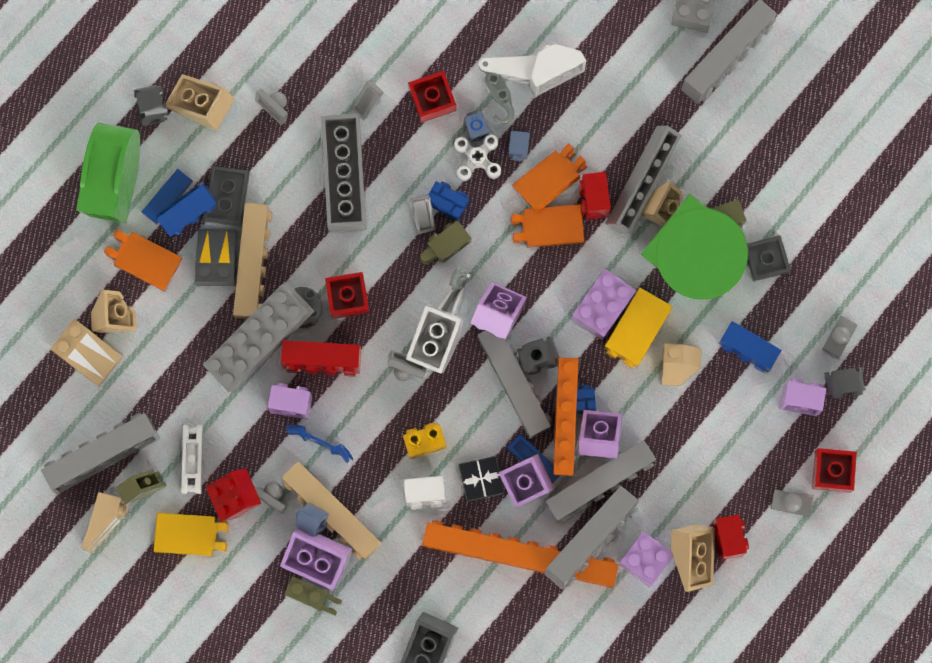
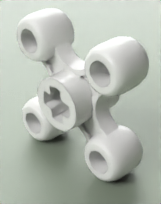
(483, 151)

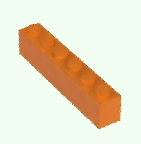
(565, 416)

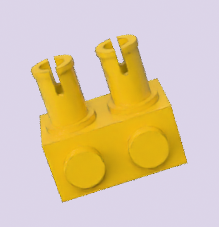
(424, 441)

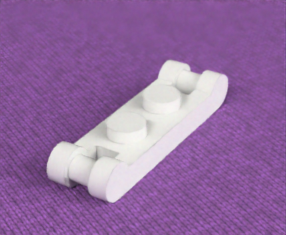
(192, 459)

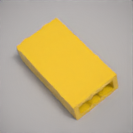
(637, 328)

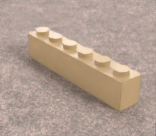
(251, 260)
(339, 517)

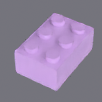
(603, 304)
(498, 310)
(316, 558)

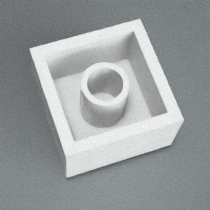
(424, 492)

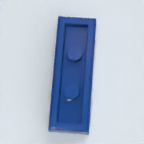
(167, 195)
(524, 449)

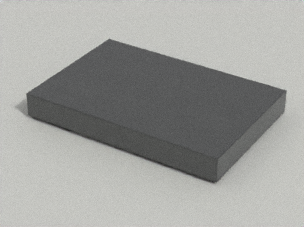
(230, 190)

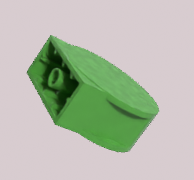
(109, 172)
(699, 251)

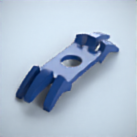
(338, 450)

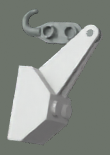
(542, 72)
(438, 329)

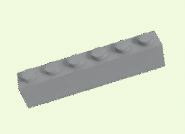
(643, 179)
(515, 384)
(600, 481)
(591, 538)

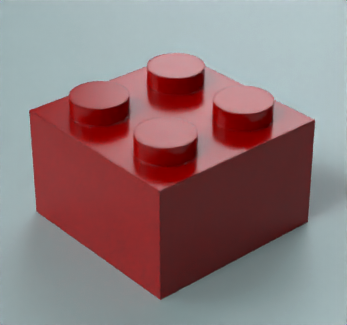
(432, 96)
(595, 195)
(347, 295)
(834, 470)
(233, 495)
(730, 537)

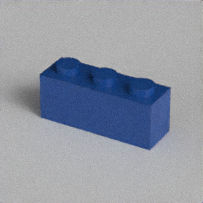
(186, 209)
(749, 347)

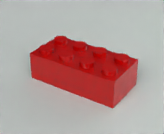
(321, 357)

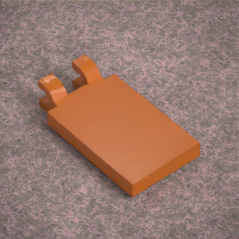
(550, 178)
(550, 226)
(144, 259)

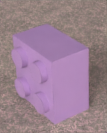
(802, 397)
(290, 401)
(600, 434)
(526, 480)
(646, 559)

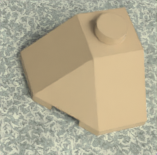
(662, 204)
(112, 314)
(679, 363)

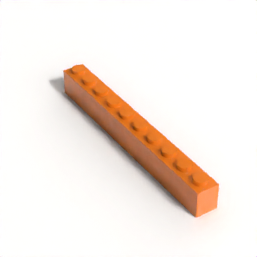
(511, 552)

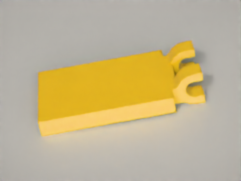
(188, 534)

